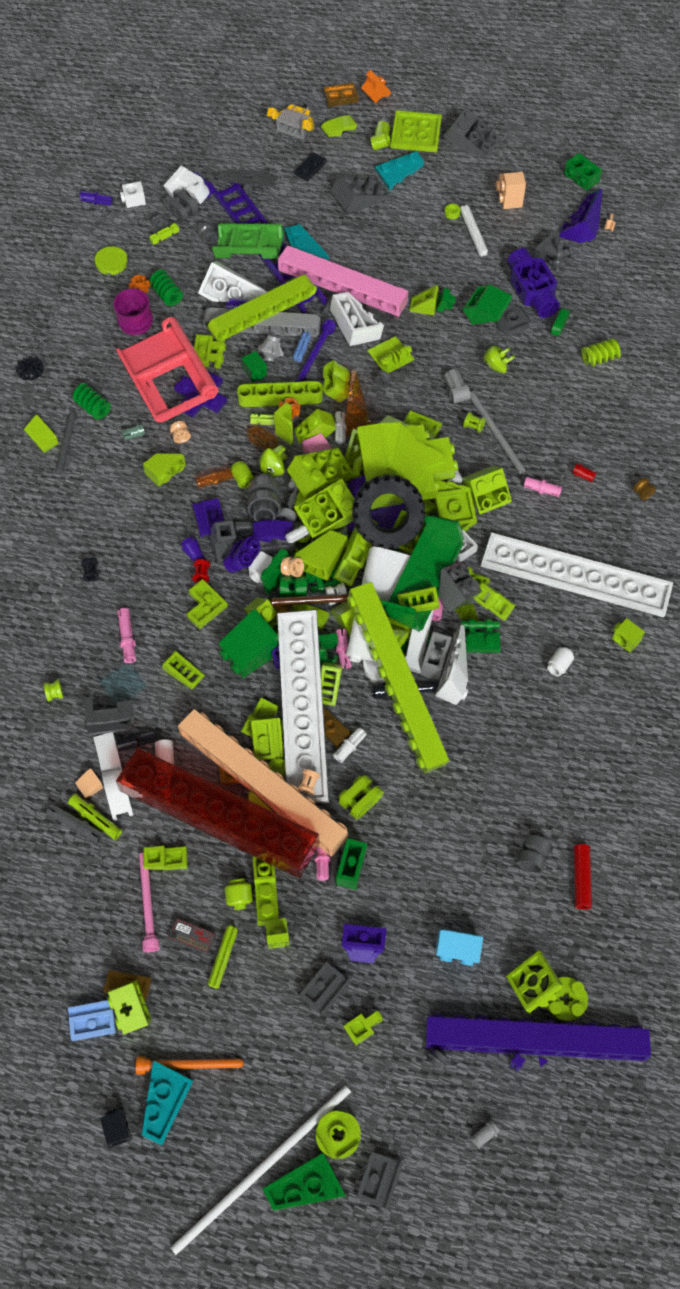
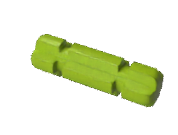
(164, 233)
(263, 419)

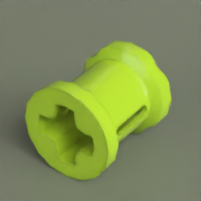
(469, 422)

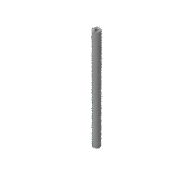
(497, 433)

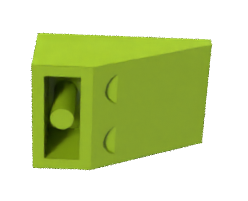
(319, 470)
(327, 509)

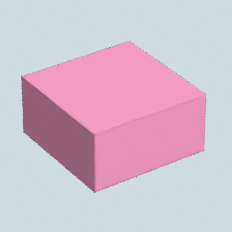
(315, 444)

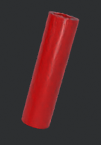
(582, 877)

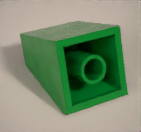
(249, 644)

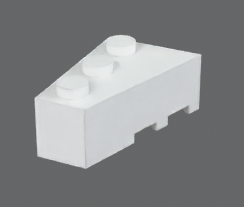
(354, 321)

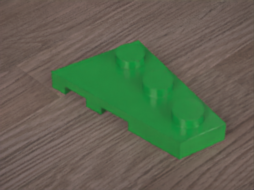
(304, 1186)

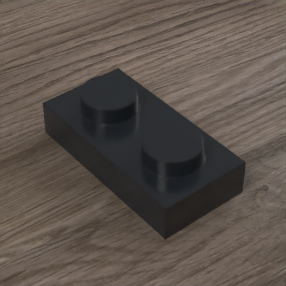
(310, 166)

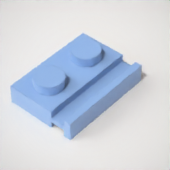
(91, 1020)

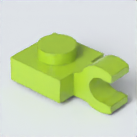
(360, 1028)

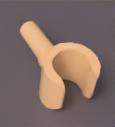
(610, 224)

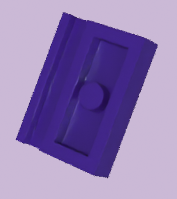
(207, 514)

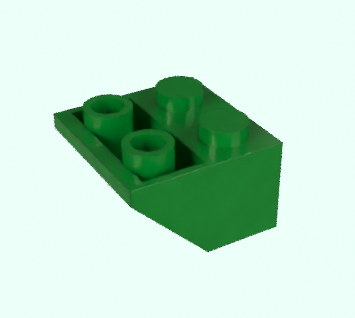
(486, 304)

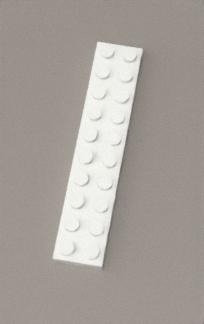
(577, 574)
(302, 700)

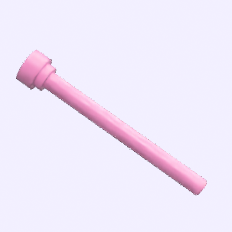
(150, 941)

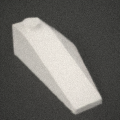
(224, 283)
(454, 675)

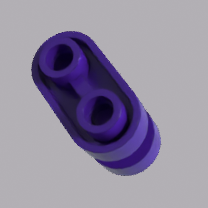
(242, 554)

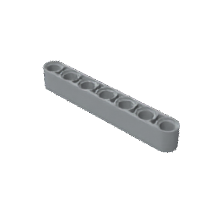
(279, 324)

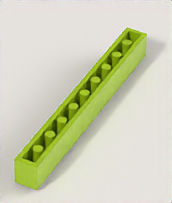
(398, 678)

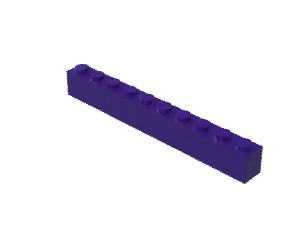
(538, 1038)

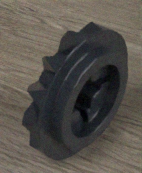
(30, 374)

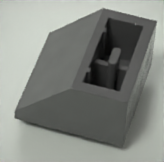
(457, 586)

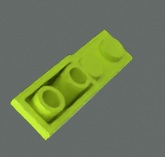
(353, 559)
(265, 891)

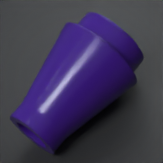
(192, 548)

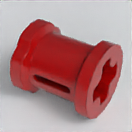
(201, 570)

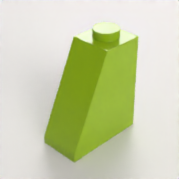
(323, 554)

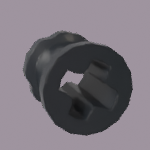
(90, 569)

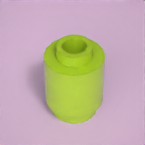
(242, 474)

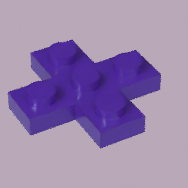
(188, 389)

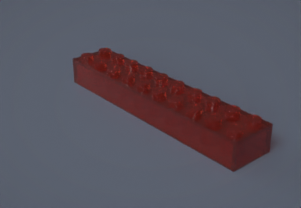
(218, 812)

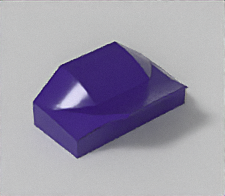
(363, 942)

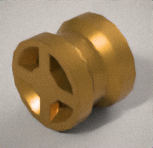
(644, 488)

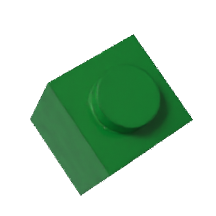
(254, 366)

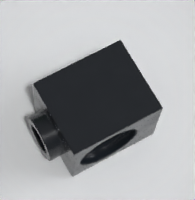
(115, 1128)

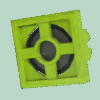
(534, 981)

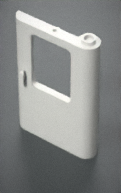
(384, 571)

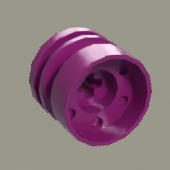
(133, 311)

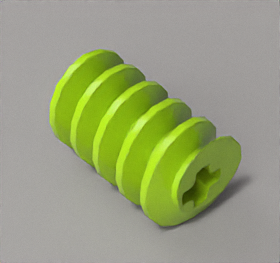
(601, 352)

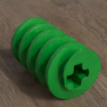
(166, 288)
(91, 401)

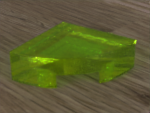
(467, 612)

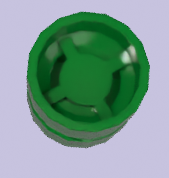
(299, 583)

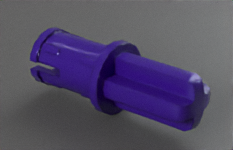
(96, 198)

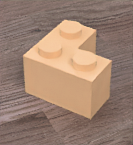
(511, 189)

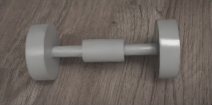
(286, 513)

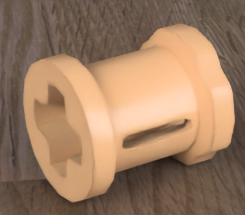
(313, 776)

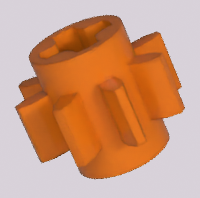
(139, 282)
(294, 405)

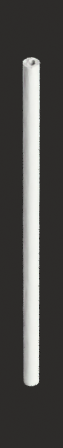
(259, 1170)

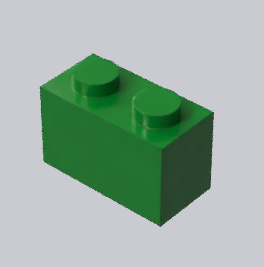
(351, 864)

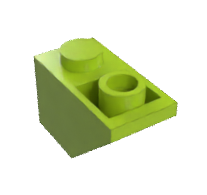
(315, 424)
(163, 466)
(266, 610)

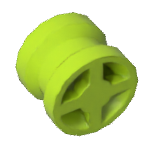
(53, 690)

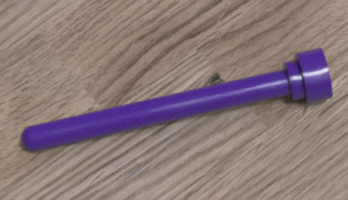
(328, 328)

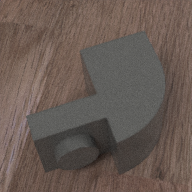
(222, 539)

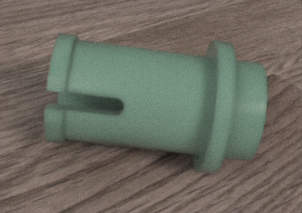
(133, 432)

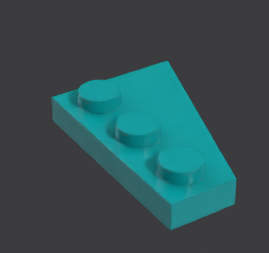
(163, 1102)

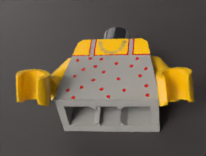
(293, 120)

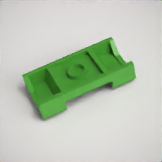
(249, 239)

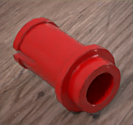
(584, 473)

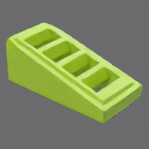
(421, 593)
(167, 666)
(331, 667)

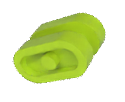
(360, 786)

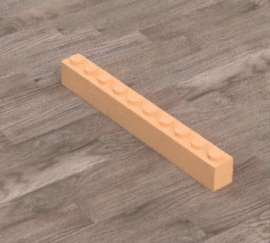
(260, 780)

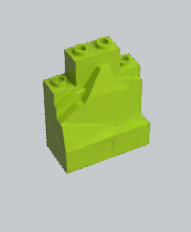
(406, 453)

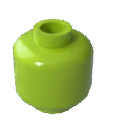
(238, 894)

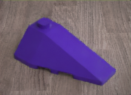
(585, 220)

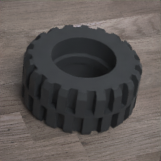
(388, 537)

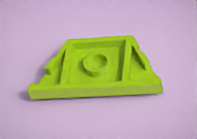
(456, 504)

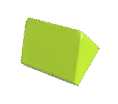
(41, 434)

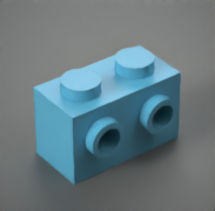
(458, 946)

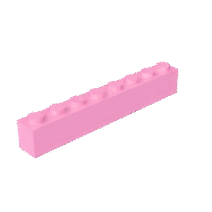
(342, 280)

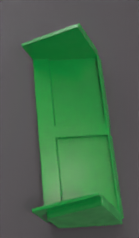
(434, 551)

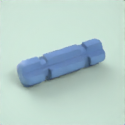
(301, 347)

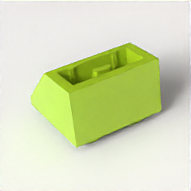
(488, 489)

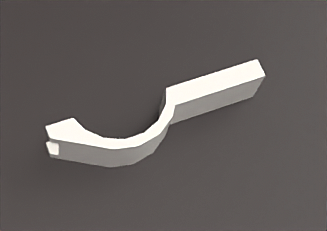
(111, 769)

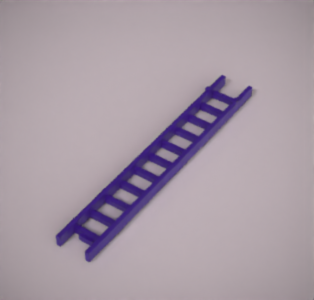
(258, 218)

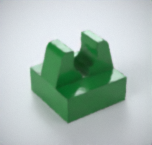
(445, 300)

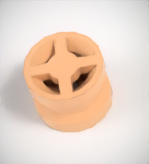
(180, 432)
(292, 566)

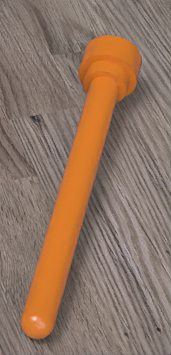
(145, 1064)

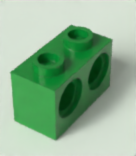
(582, 171)

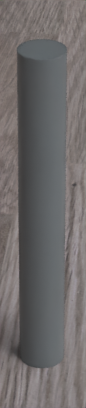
(333, 870)

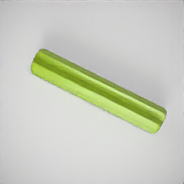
(222, 957)

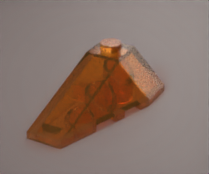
(357, 411)

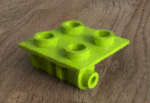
(391, 354)

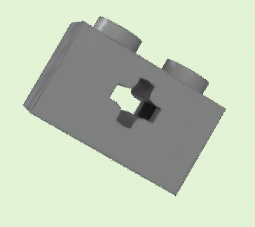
(436, 656)

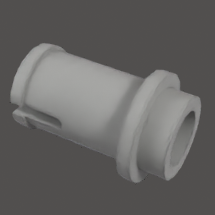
(485, 1134)

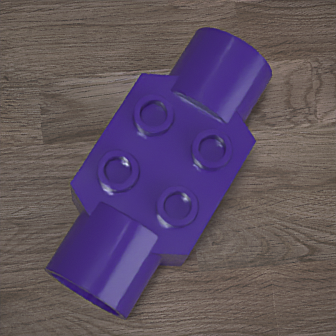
(533, 282)

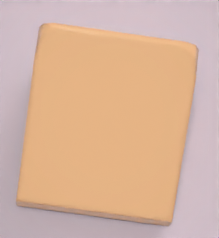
(89, 784)

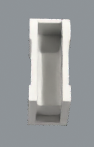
(189, 182)

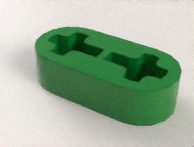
(560, 322)

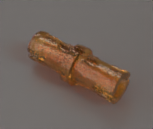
(214, 478)

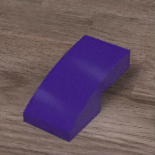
(271, 529)

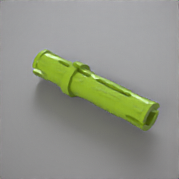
(78, 803)

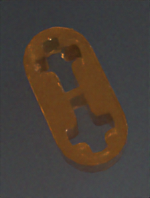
(261, 440)

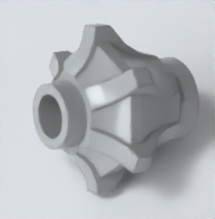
(271, 348)

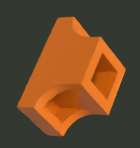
(375, 87)

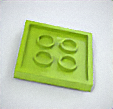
(416, 131)

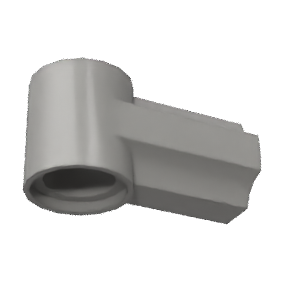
(457, 390)

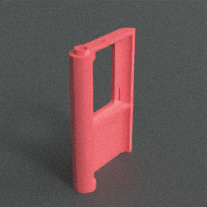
(159, 355)

